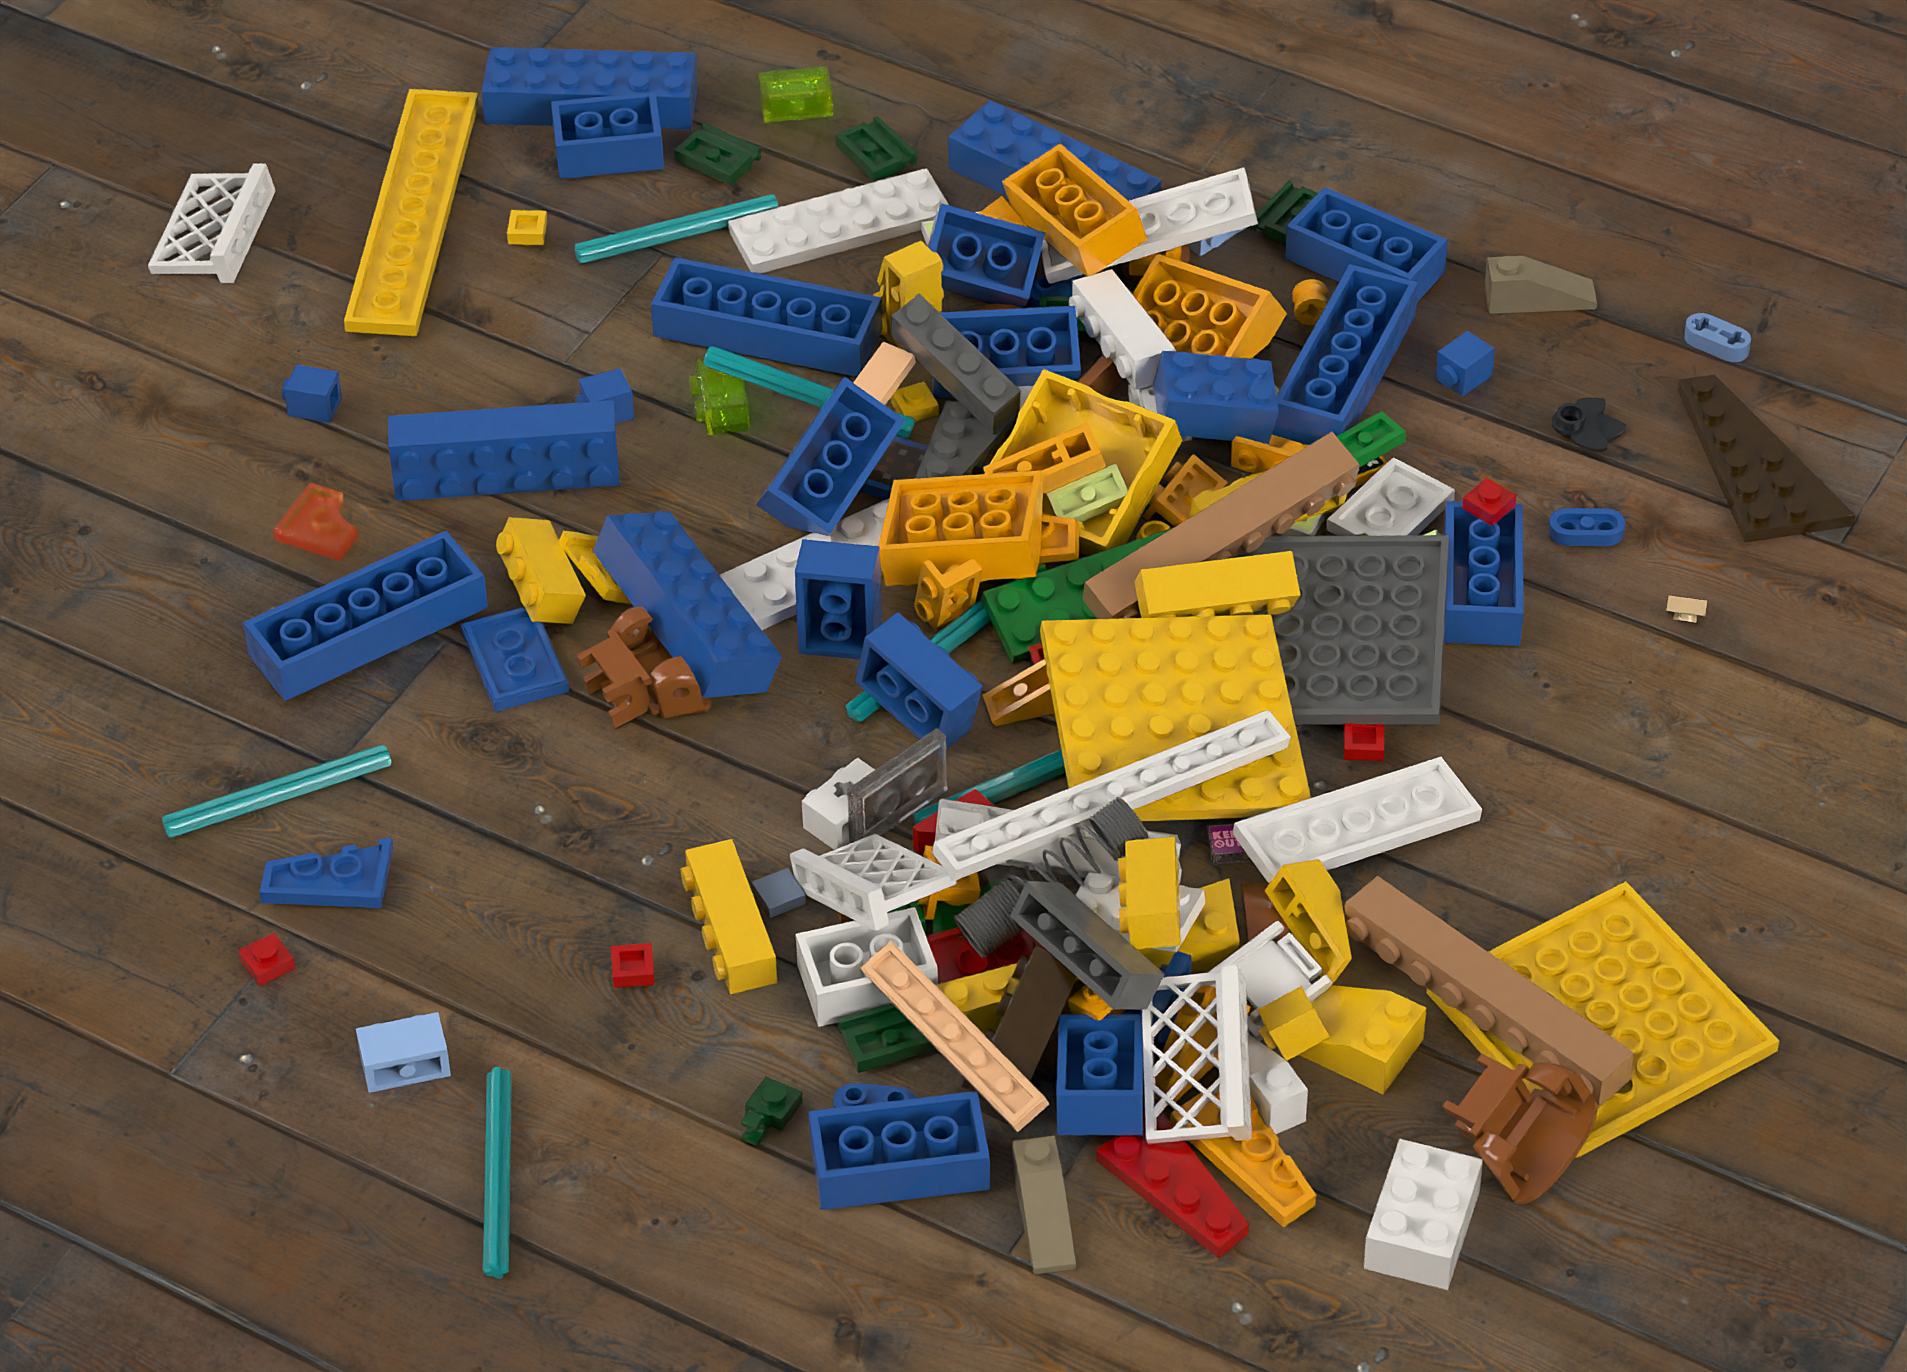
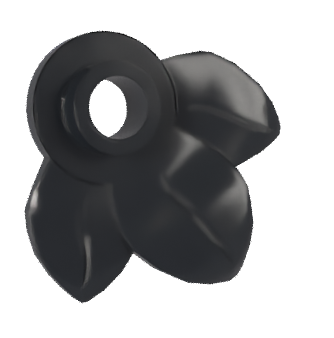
(1587, 424)

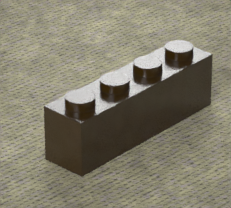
(1028, 1014)

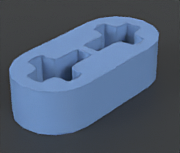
(1717, 337)

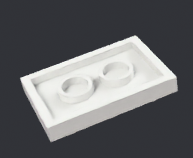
(1392, 503)
(1102, 897)

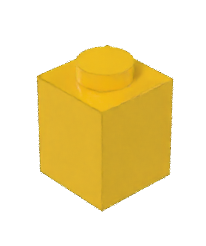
(1291, 1024)

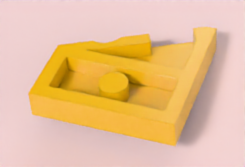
(580, 550)

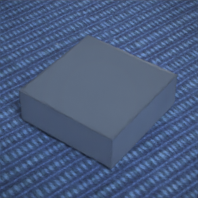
(778, 892)

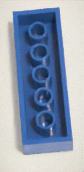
(525, 81)
(1001, 142)
(767, 316)
(1345, 355)
(503, 450)
(688, 603)
(365, 615)

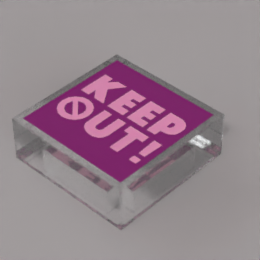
(1224, 846)

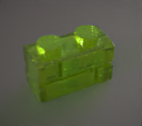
(795, 94)
(721, 400)

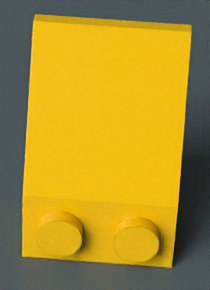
(1368, 1033)

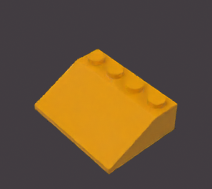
(1207, 310)
(962, 519)

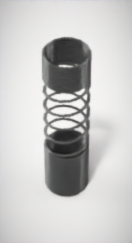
(988, 920)

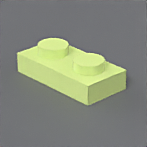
(1089, 495)

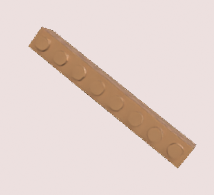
(1232, 523)
(1485, 988)

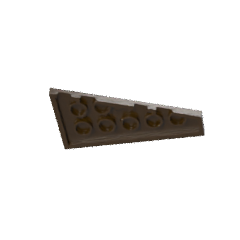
(1759, 475)

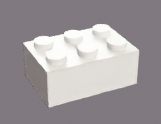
(832, 960)
(1423, 1214)

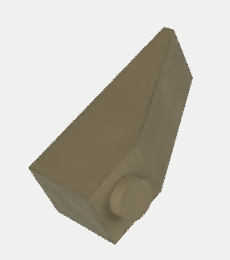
(1529, 285)
(1043, 1204)

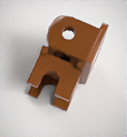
(641, 673)
(1523, 1134)

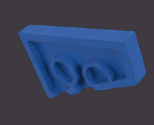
(337, 879)

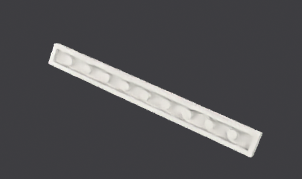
(1135, 784)

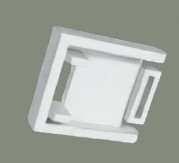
(1274, 971)

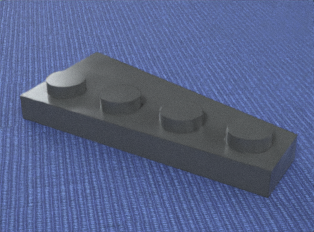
(959, 443)

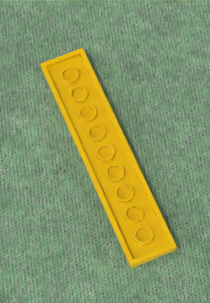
(411, 213)

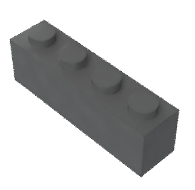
(956, 363)
(1087, 945)

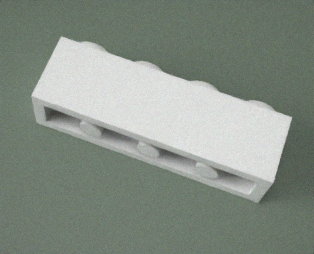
(1120, 326)

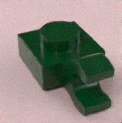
(768, 1106)

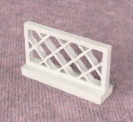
(237, 226)
(863, 874)
(1232, 1063)

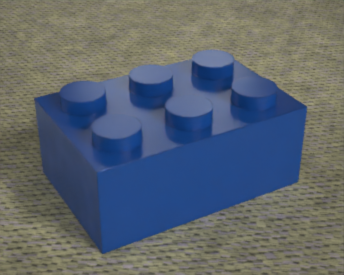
(607, 135)
(985, 256)
(1217, 395)
(837, 597)
(917, 681)
(1100, 1075)

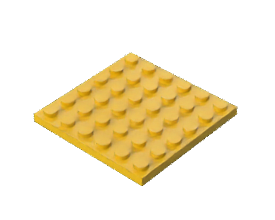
(1161, 682)
(1645, 990)

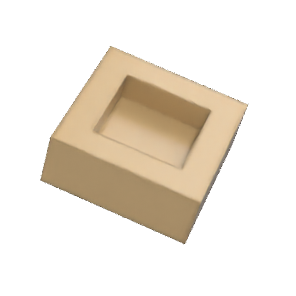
(1686, 608)

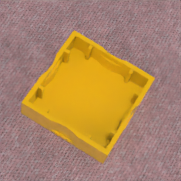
(1126, 435)

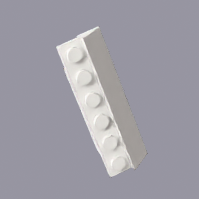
(958, 816)

